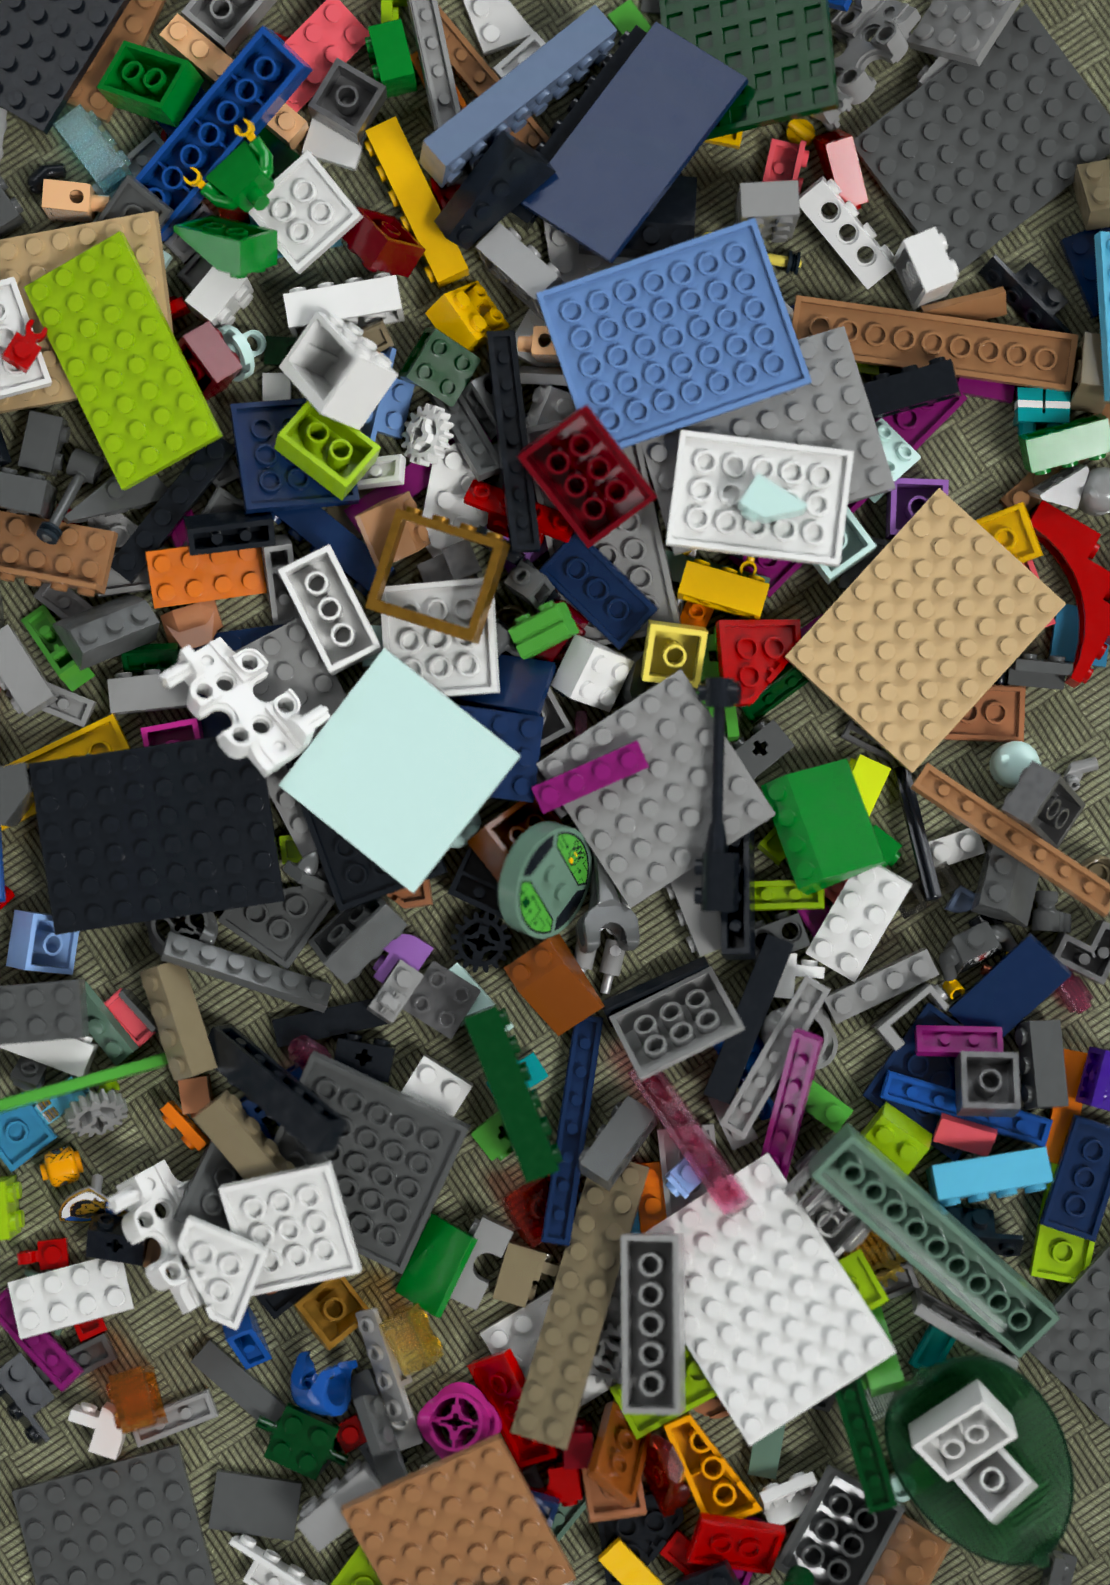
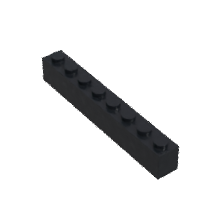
(578, 109)

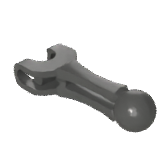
(605, 912)

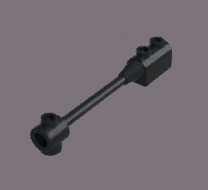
(717, 865)

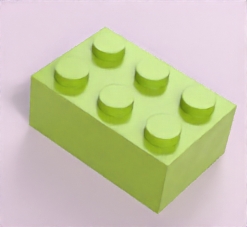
(327, 450)

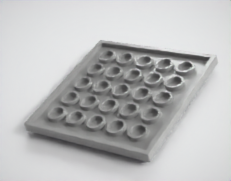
(660, 817)

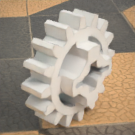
(427, 435)

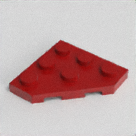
(754, 652)

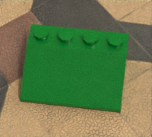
(823, 825)

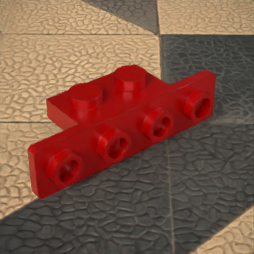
(491, 500)

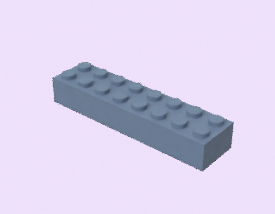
(518, 96)

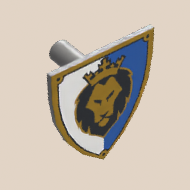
(83, 1203)

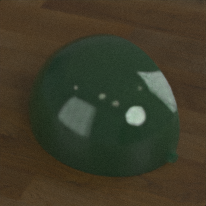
(1041, 1449)

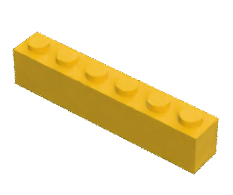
(415, 200)

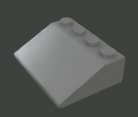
(676, 1023)

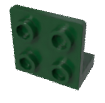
(439, 366)

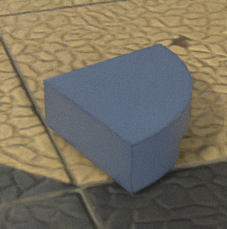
(960, 900)

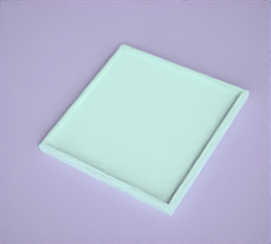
(399, 770)

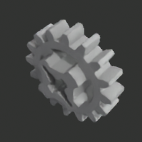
(96, 1113)
(601, 1359)

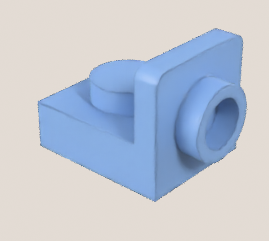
(682, 1179)

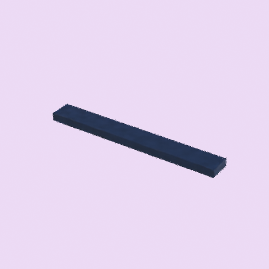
(572, 1130)

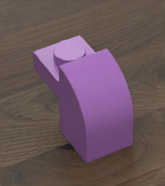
(407, 948)

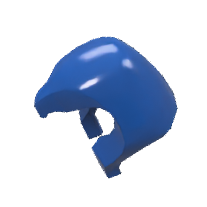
(316, 1391)

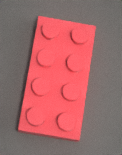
(321, 39)

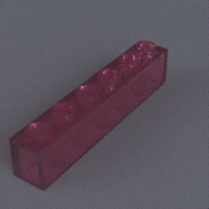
(694, 1142)

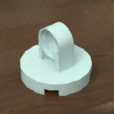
(238, 343)

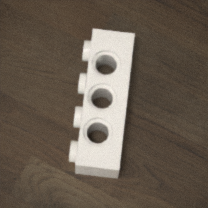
(867, 270)

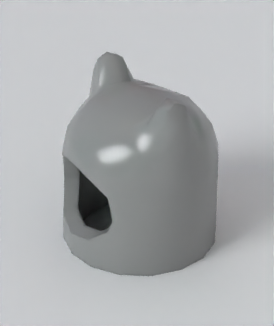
(1096, 492)

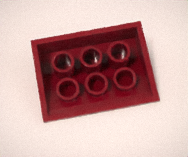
(586, 475)

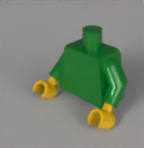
(241, 177)

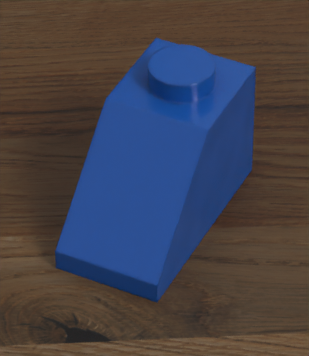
(248, 1341)

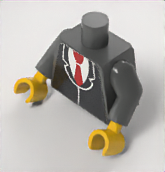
(972, 949)

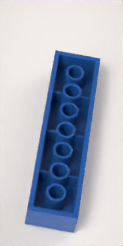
(248, 89)

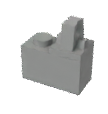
(395, 992)

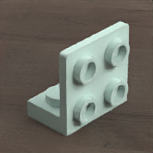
(897, 451)

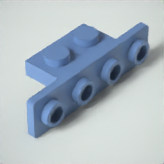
(393, 408)

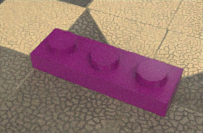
(950, 1040)

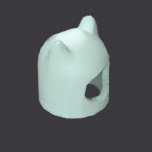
(1009, 762)

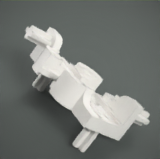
(287, 732)
(140, 1196)

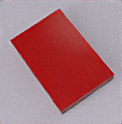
(743, 1542)

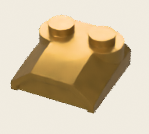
(330, 1311)

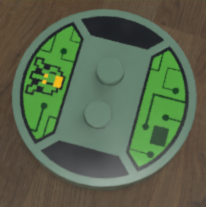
(545, 879)

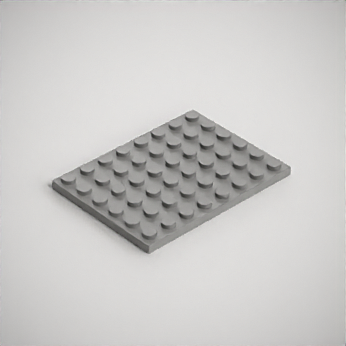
(822, 414)

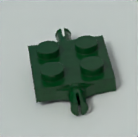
(301, 1441)

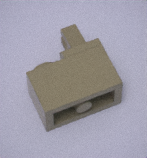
(518, 1271)

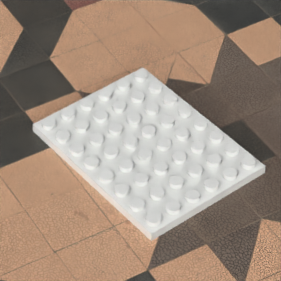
(770, 1305)

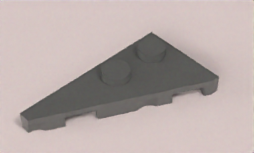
(112, 500)

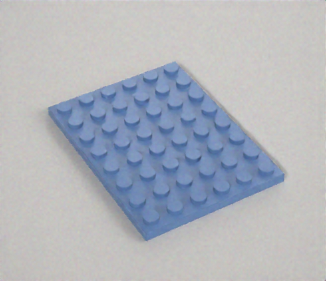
(676, 335)

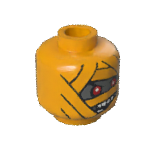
(61, 1166)

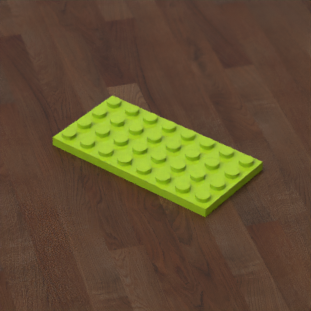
(123, 361)

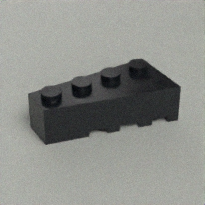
(493, 190)

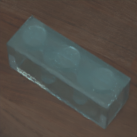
(94, 148)

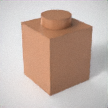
(195, 1094)

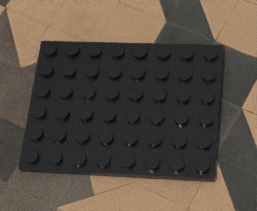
(154, 834)

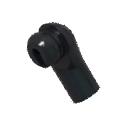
(52, 171)

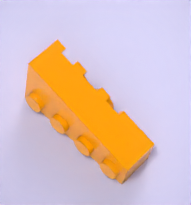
(707, 1471)

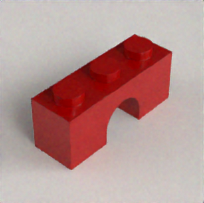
(562, 1484)

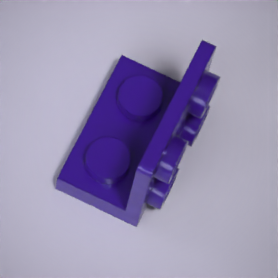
(1095, 1080)

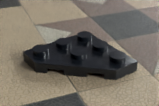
(642, 1534)

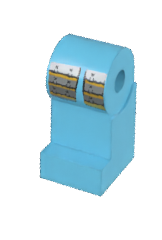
(54, 1108)

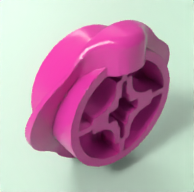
(430, 1420)

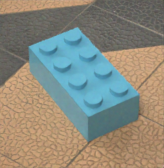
(989, 1175)

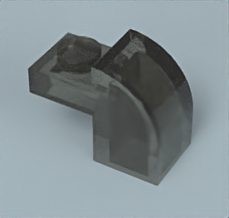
(914, 899)

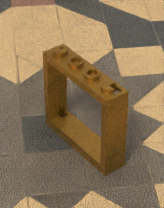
(464, 531)

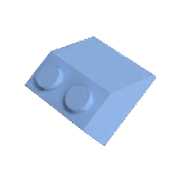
(36, 946)

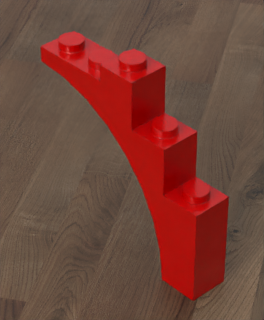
(1071, 546)

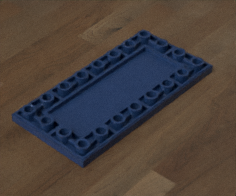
(635, 142)

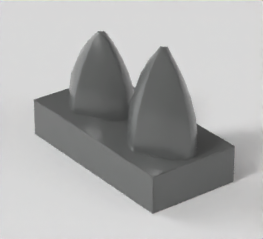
(308, 873)

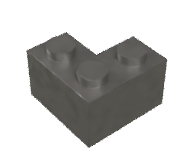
(455, 563)
(1088, 958)

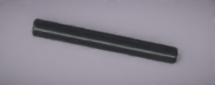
(917, 834)

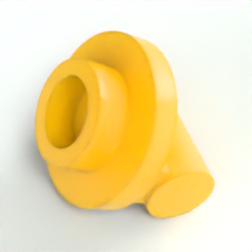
(800, 130)

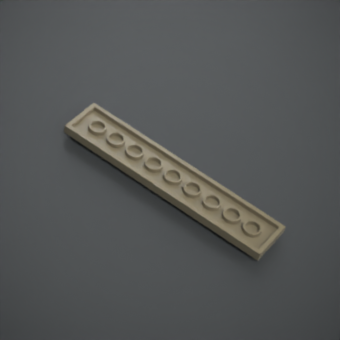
(578, 1309)

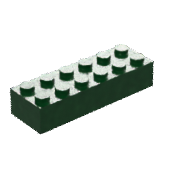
(512, 1093)

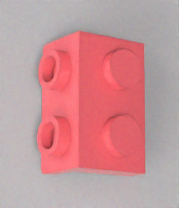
(785, 161)

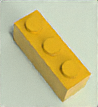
(723, 589)

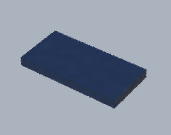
(599, 590)
(522, 687)
(1011, 987)
(1080, 1181)

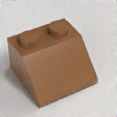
(376, 523)

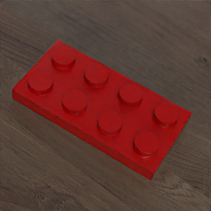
(502, 1385)

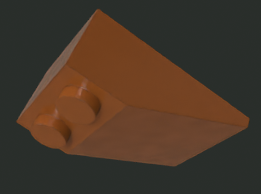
(554, 985)

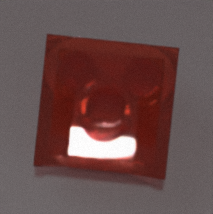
(527, 1209)
(665, 1476)

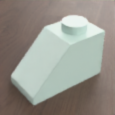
(769, 502)

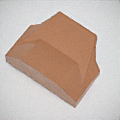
(192, 624)

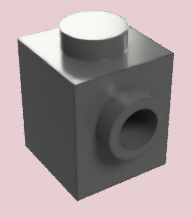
(529, 584)

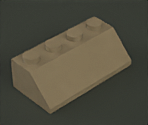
(178, 1020)

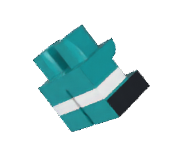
(1039, 408)

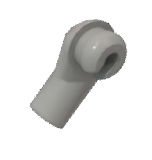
(1076, 770)

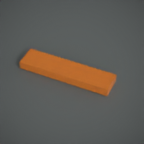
(1062, 1116)

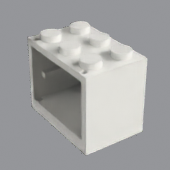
(339, 370)

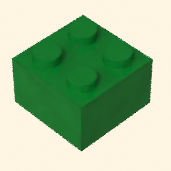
(391, 54)

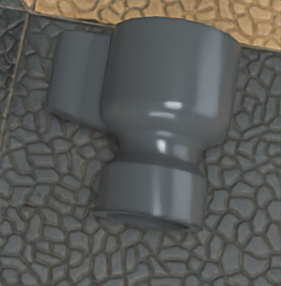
(1047, 917)

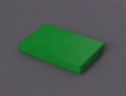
(436, 1265)

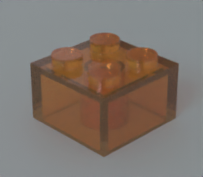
(136, 1399)

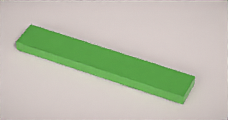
(83, 1082)

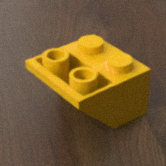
(467, 316)

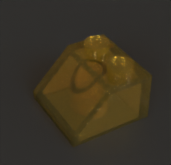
(411, 1338)

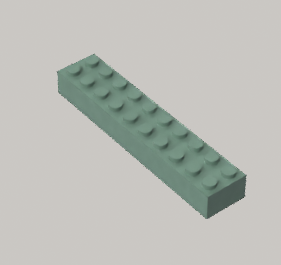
(933, 1240)

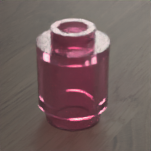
(1075, 994)
(302, 1048)

